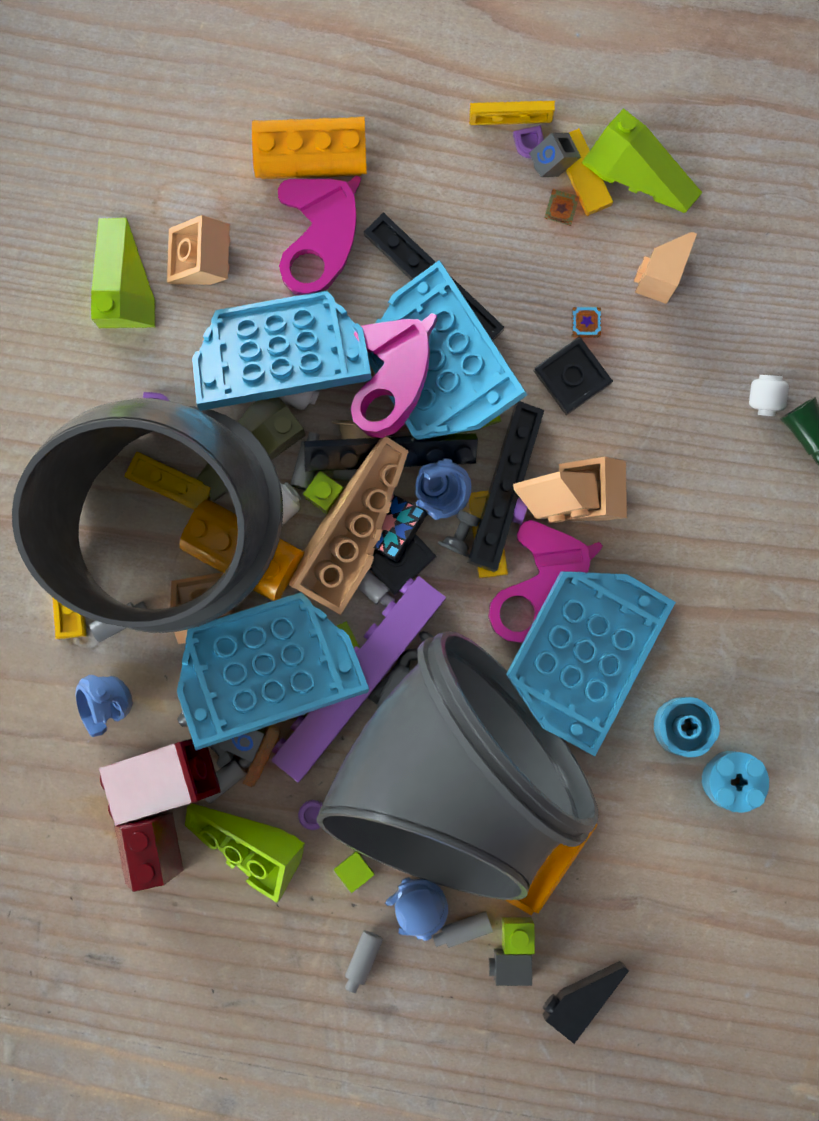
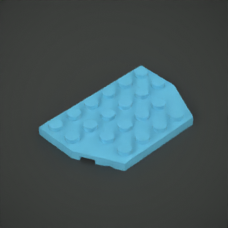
(278, 351)
(466, 372)
(587, 653)
(264, 669)

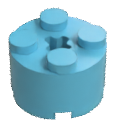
(694, 741)
(744, 796)

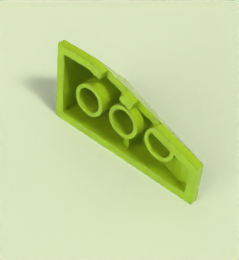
(636, 158)
(119, 281)
(257, 849)

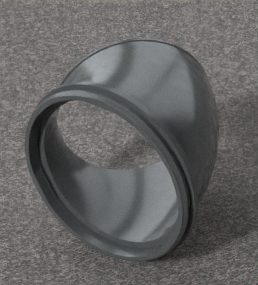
(64, 468)
(459, 779)

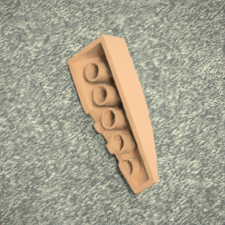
(345, 539)

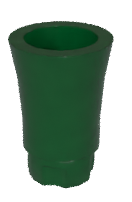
(804, 424)

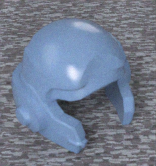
(442, 488)
(102, 699)
(419, 908)

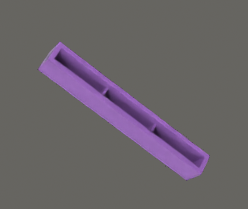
(376, 657)

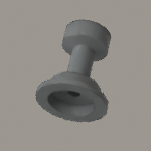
(457, 542)

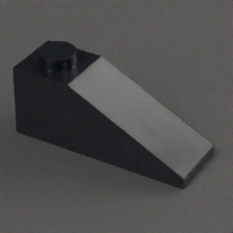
(580, 1002)

